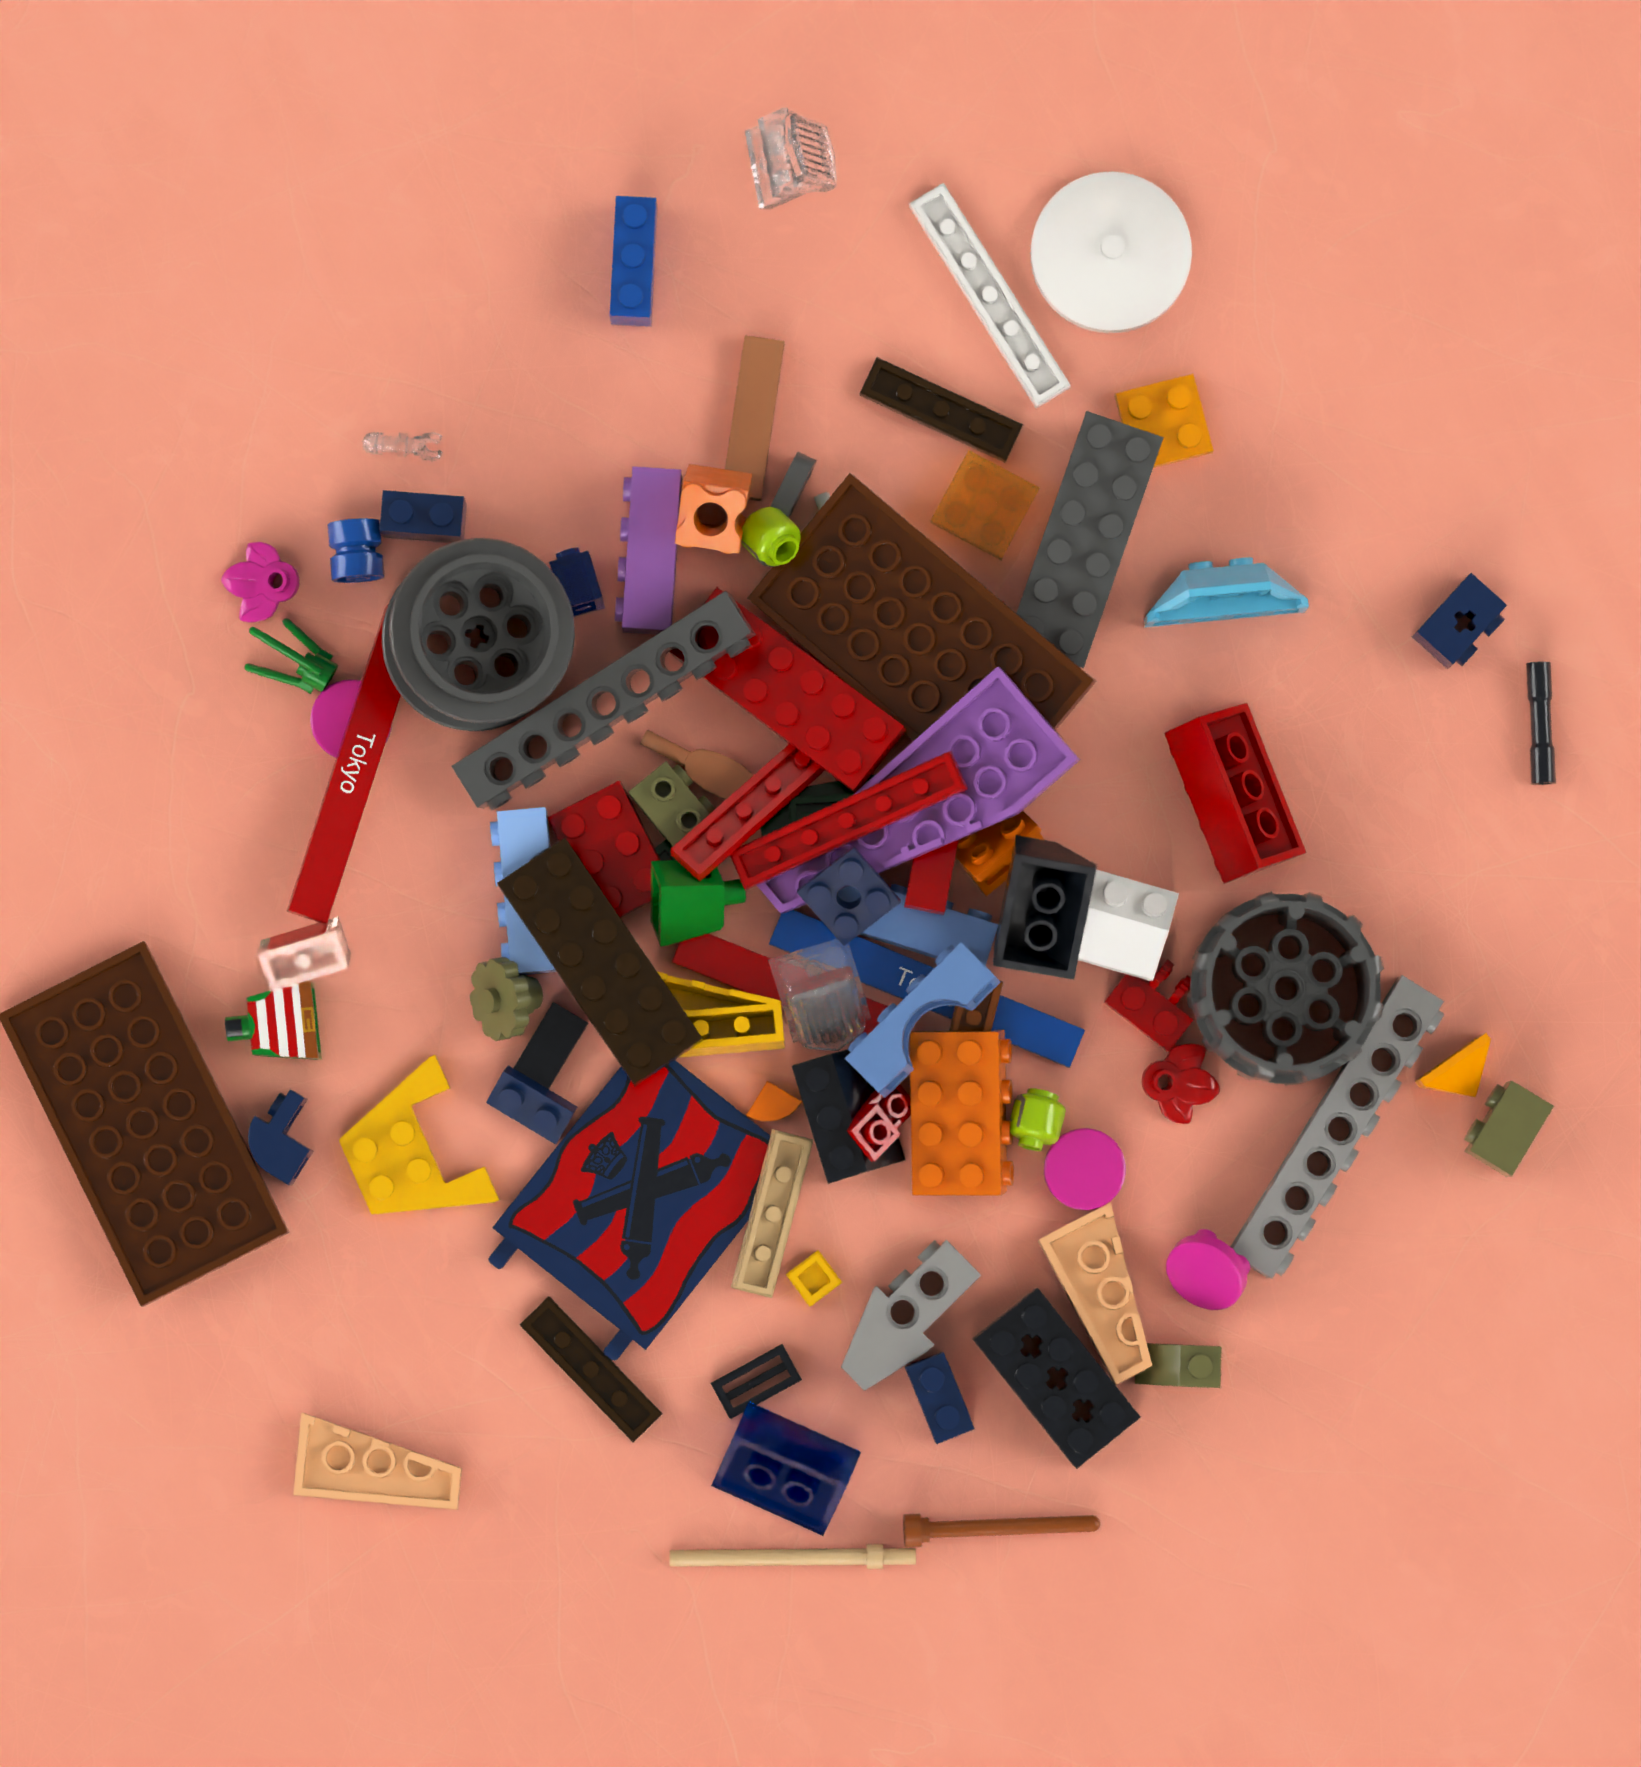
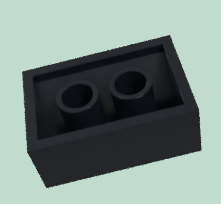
(1043, 908)
(831, 1098)

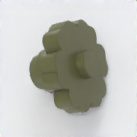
(503, 998)

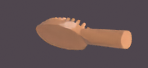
(706, 768)

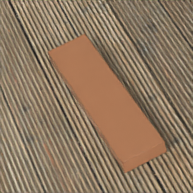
(754, 409)

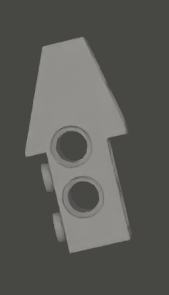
(885, 1346)

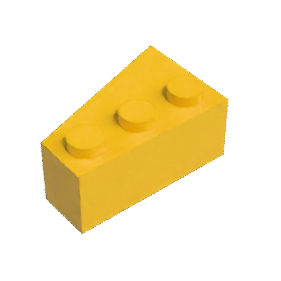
(728, 1018)

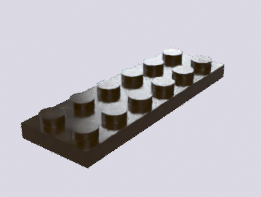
(600, 962)

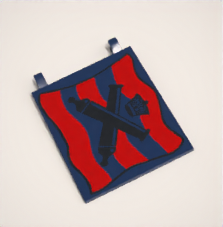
(639, 1199)

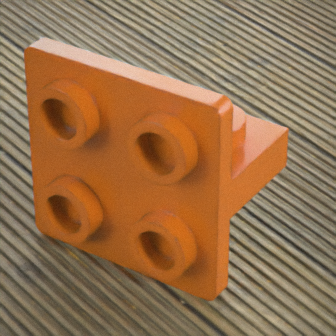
(989, 851)

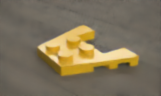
(395, 1159)

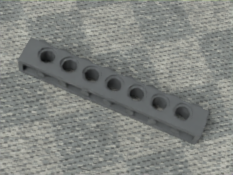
(477, 769)

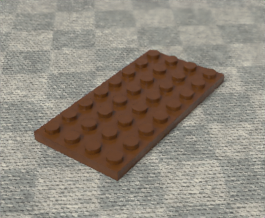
(906, 617)
(143, 1124)

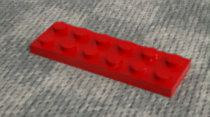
(803, 702)

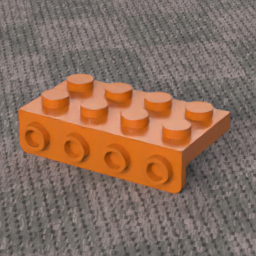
(960, 1113)

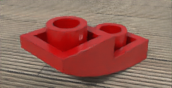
(878, 1120)

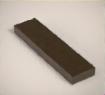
(941, 410)
(591, 1369)

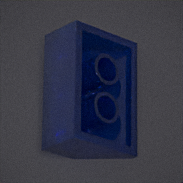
(786, 1468)

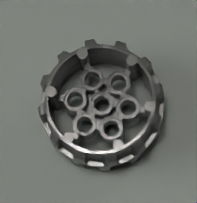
(1299, 970)

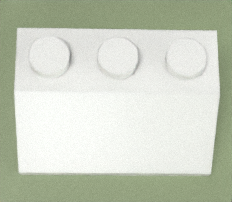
(1126, 925)

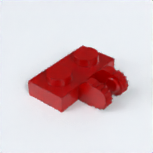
(1149, 1009)

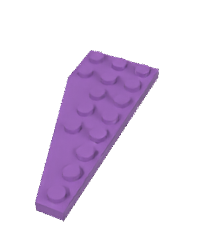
(1005, 759)

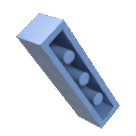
(927, 931)

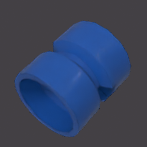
(355, 550)

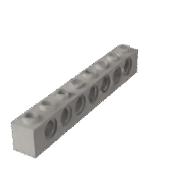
(1402, 999)

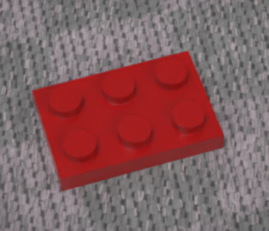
(610, 845)

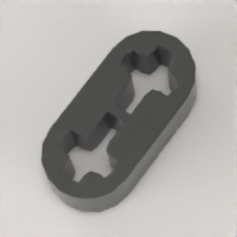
(793, 483)

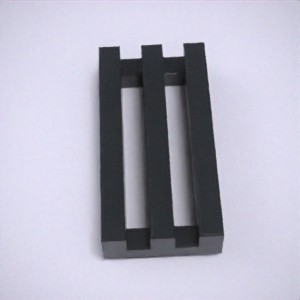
(787, 1364)

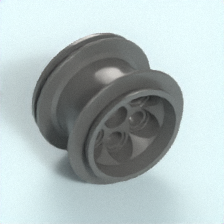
(525, 592)

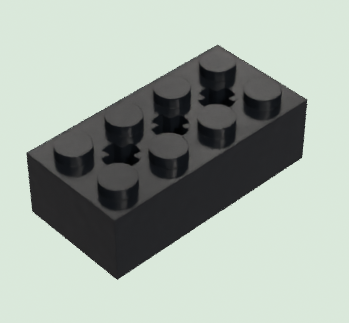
(1083, 1378)

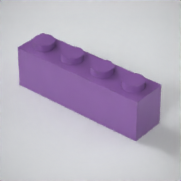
(650, 550)

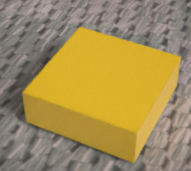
(814, 1278)

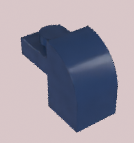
(272, 1146)

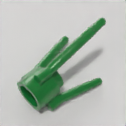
(315, 670)

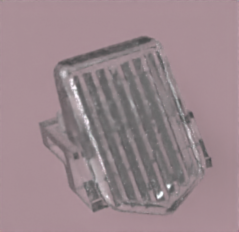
(790, 157)
(821, 995)

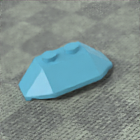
(1225, 594)

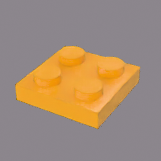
(1170, 411)

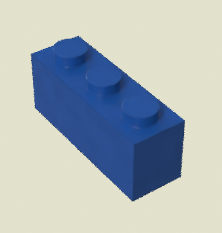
(633, 261)

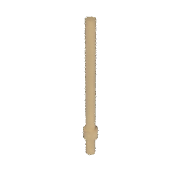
(873, 1556)

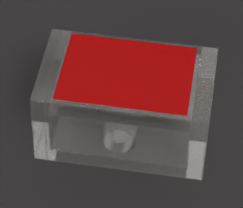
(304, 954)

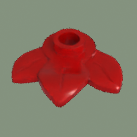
(1186, 1082)

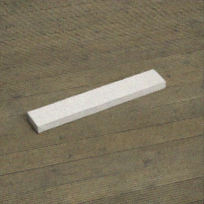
(989, 295)

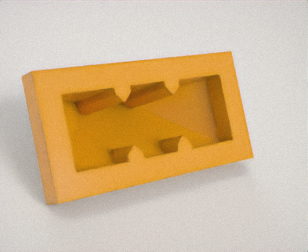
(1460, 1071)

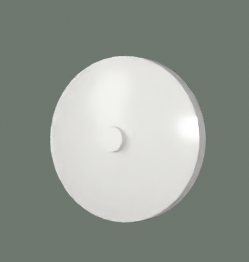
(1111, 252)

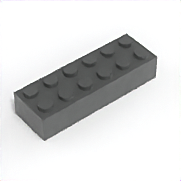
(1088, 533)

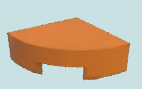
(773, 1104)

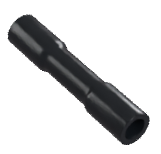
(1542, 750)

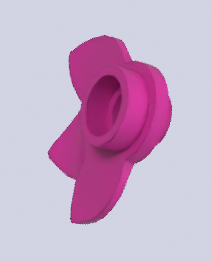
(255, 580)

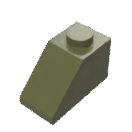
(1182, 1366)

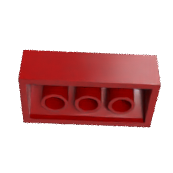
(1234, 792)

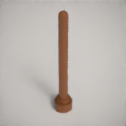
(920, 1530)

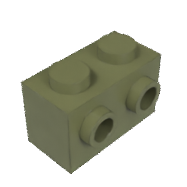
(670, 803)
(1507, 1128)

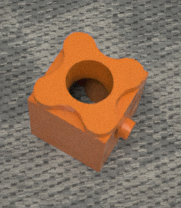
(718, 486)

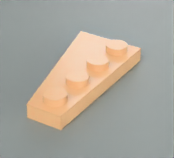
(1096, 1281)
(359, 1467)

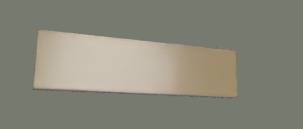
(772, 1213)

